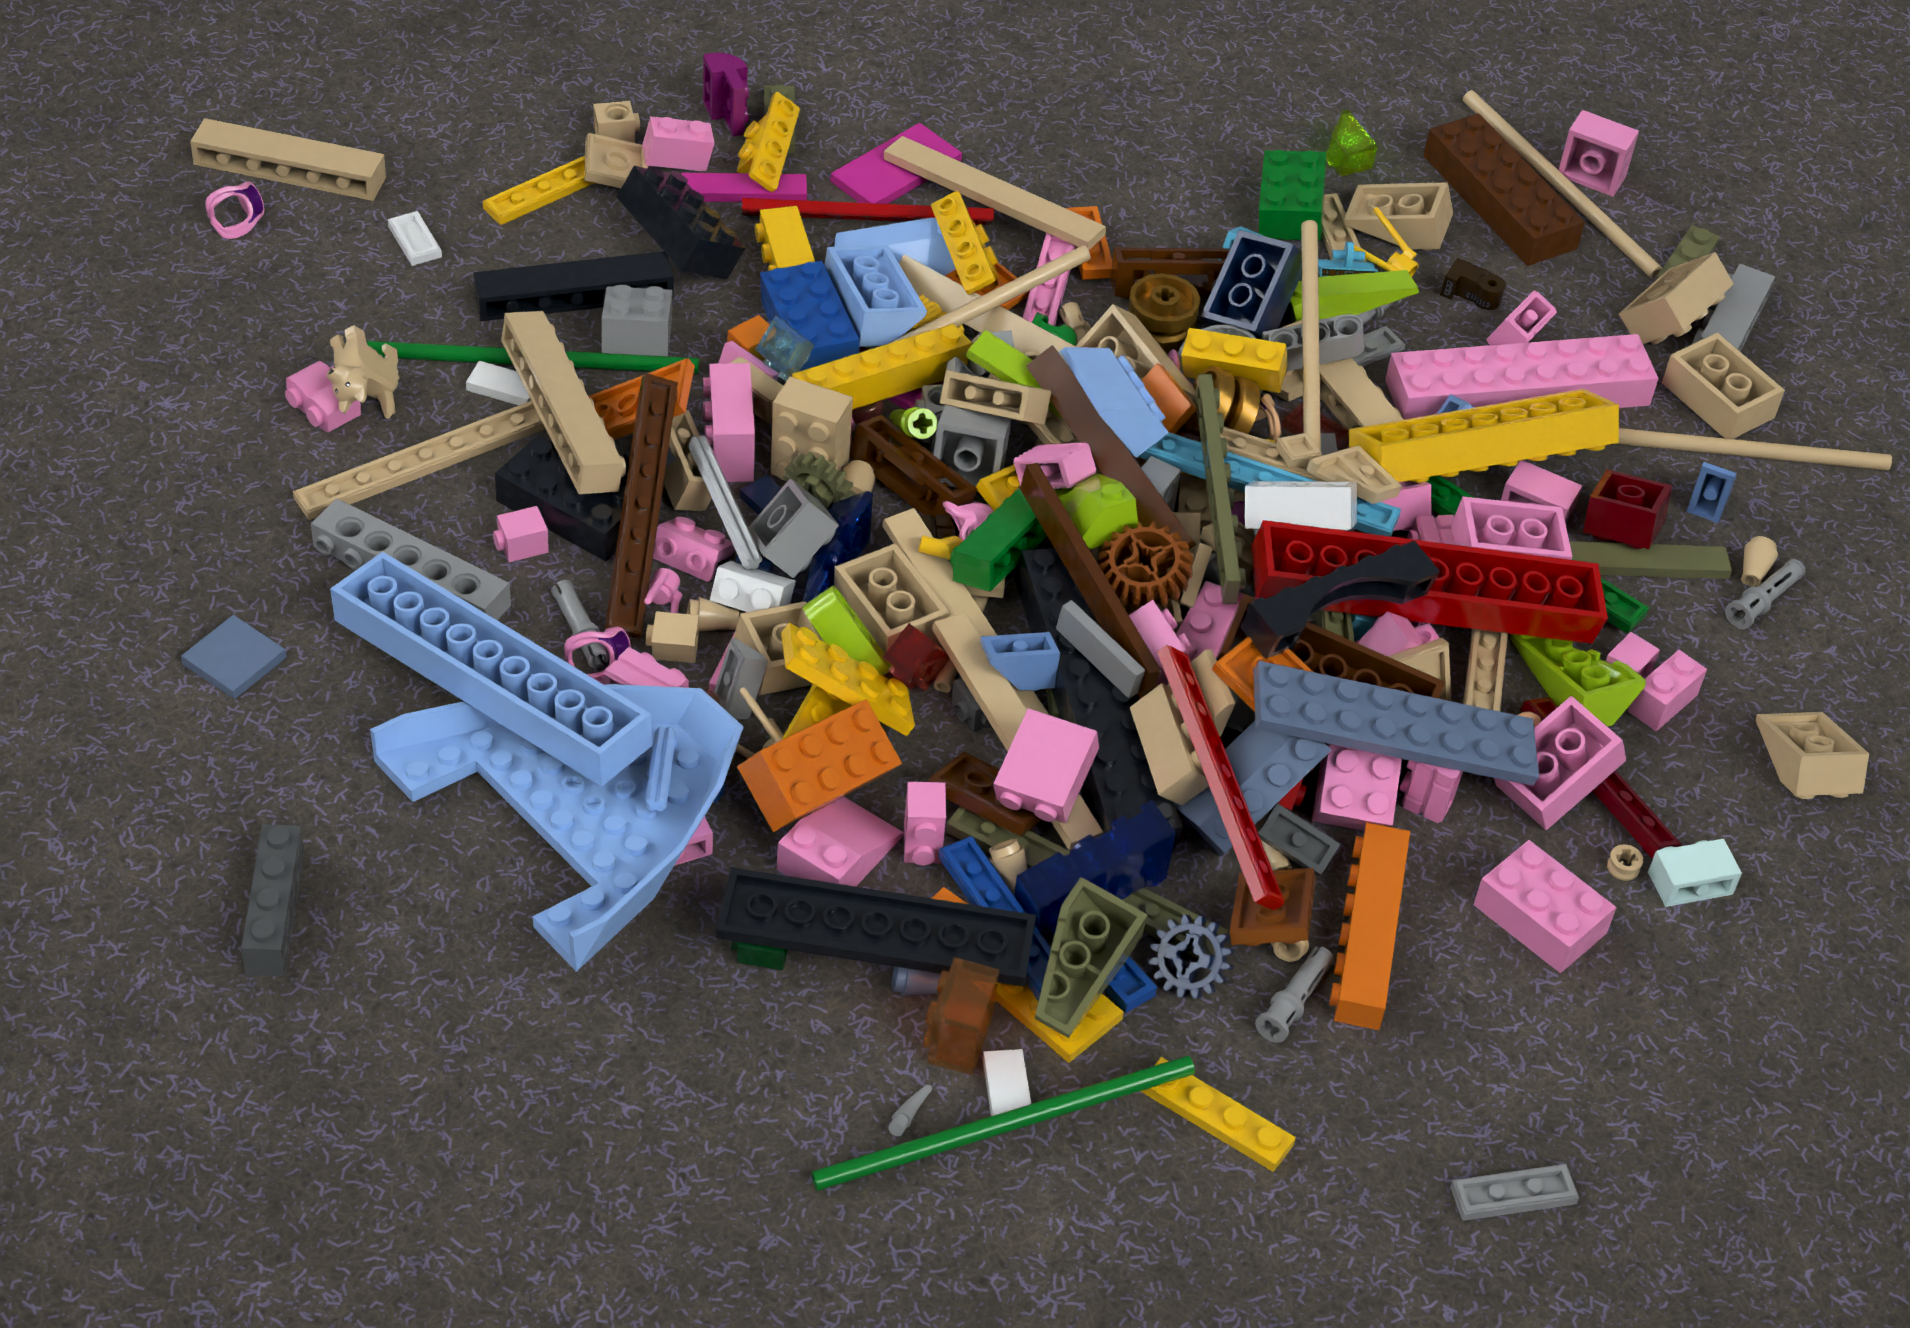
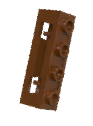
(1182, 262)
(908, 469)

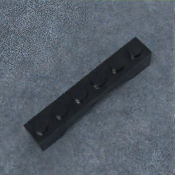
(1391, 576)

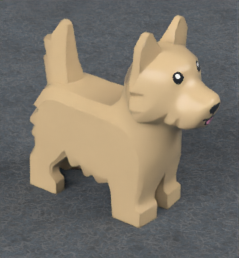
(363, 372)

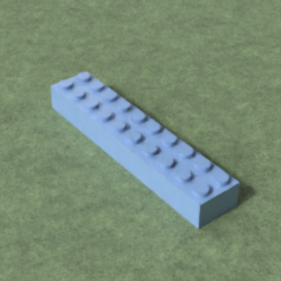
(493, 668)

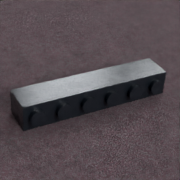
(566, 284)

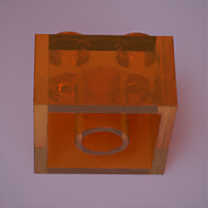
(961, 1015)

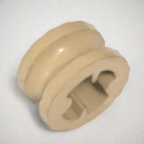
(1621, 871)

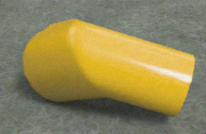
(938, 547)

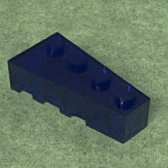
(1119, 862)

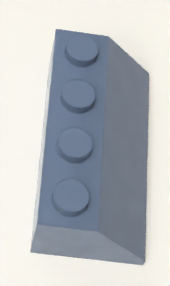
(1265, 769)

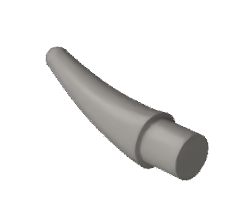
(903, 1116)

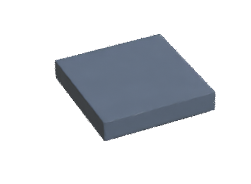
(233, 656)

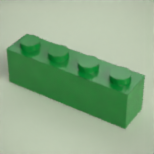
(997, 544)

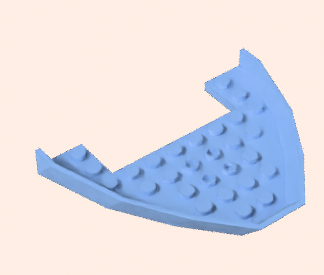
(595, 828)

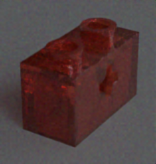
(915, 658)

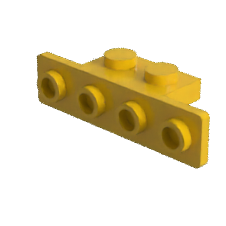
(769, 142)
(965, 243)

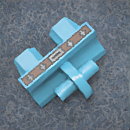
(1346, 263)

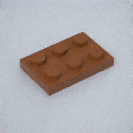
(1288, 924)

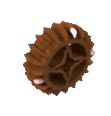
(1154, 550)

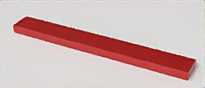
(858, 211)
(1221, 778)

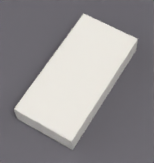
(414, 238)
(497, 383)
(1006, 1080)

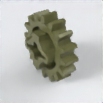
(819, 478)

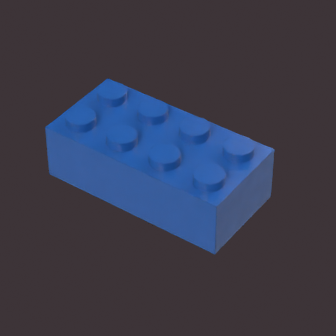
(812, 306)

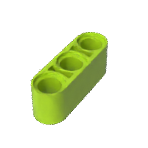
(841, 626)

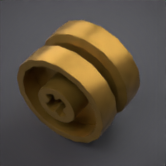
(1165, 308)
(1237, 401)

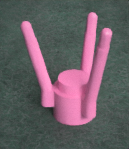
(664, 588)

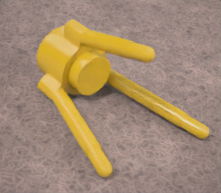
(1396, 261)

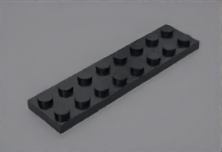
(873, 925)

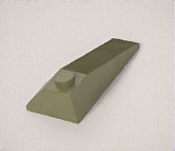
(1086, 953)

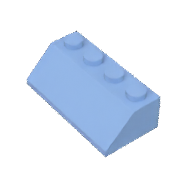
(874, 293)
(1118, 396)

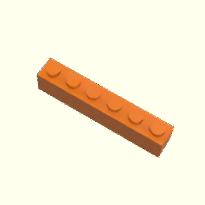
(1371, 927)

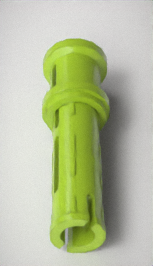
(915, 422)

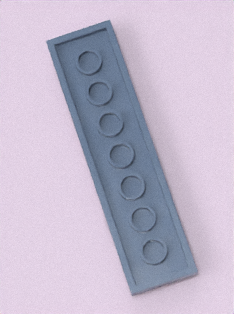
(1394, 723)

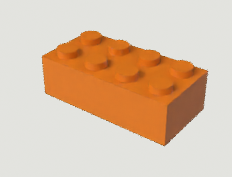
(819, 765)

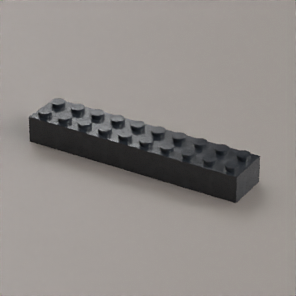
(1084, 696)

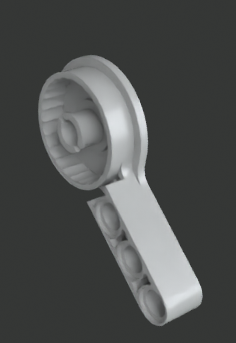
(1338, 340)

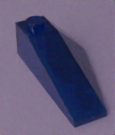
(848, 542)

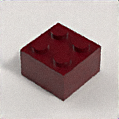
(1627, 509)

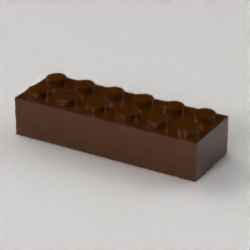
(1503, 189)
(1342, 658)

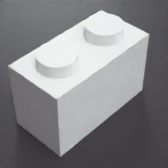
(750, 588)

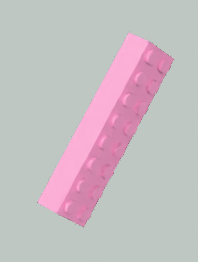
(1510, 372)

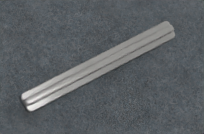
(725, 502)

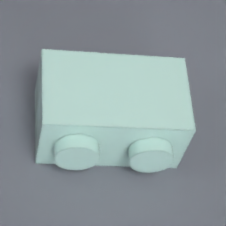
(1694, 872)

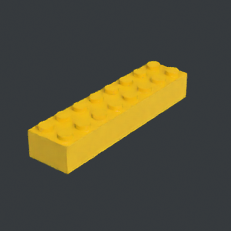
(1490, 435)

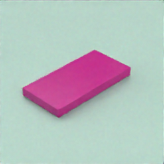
(881, 182)

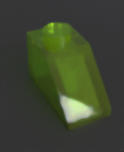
(1350, 146)

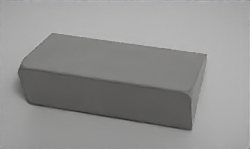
(740, 669)

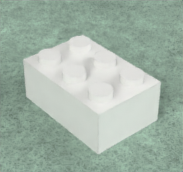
(1301, 503)

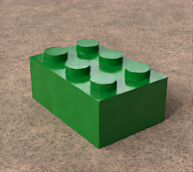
(1291, 192)

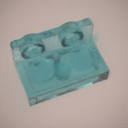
(784, 348)

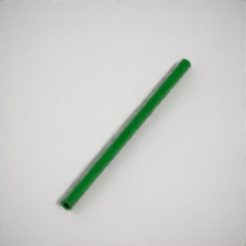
(499, 355)
(1002, 1123)

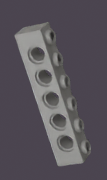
(359, 537)

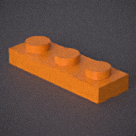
(1101, 262)

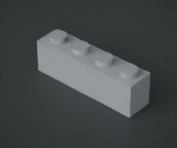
(1740, 308)

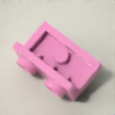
(691, 548)

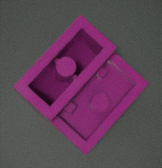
(726, 90)

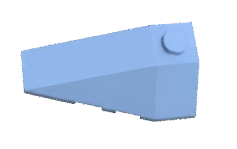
(915, 239)

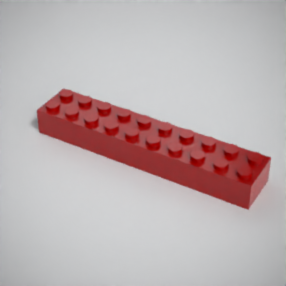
(1472, 590)

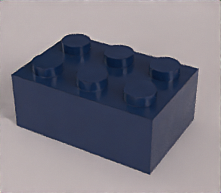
(1254, 284)

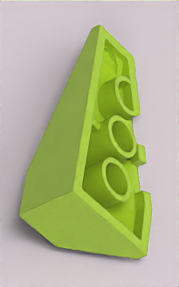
(1354, 293)
(1099, 508)
(1568, 672)

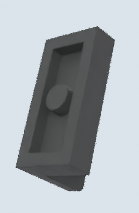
(1297, 839)

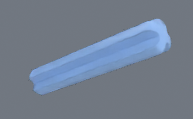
(660, 769)

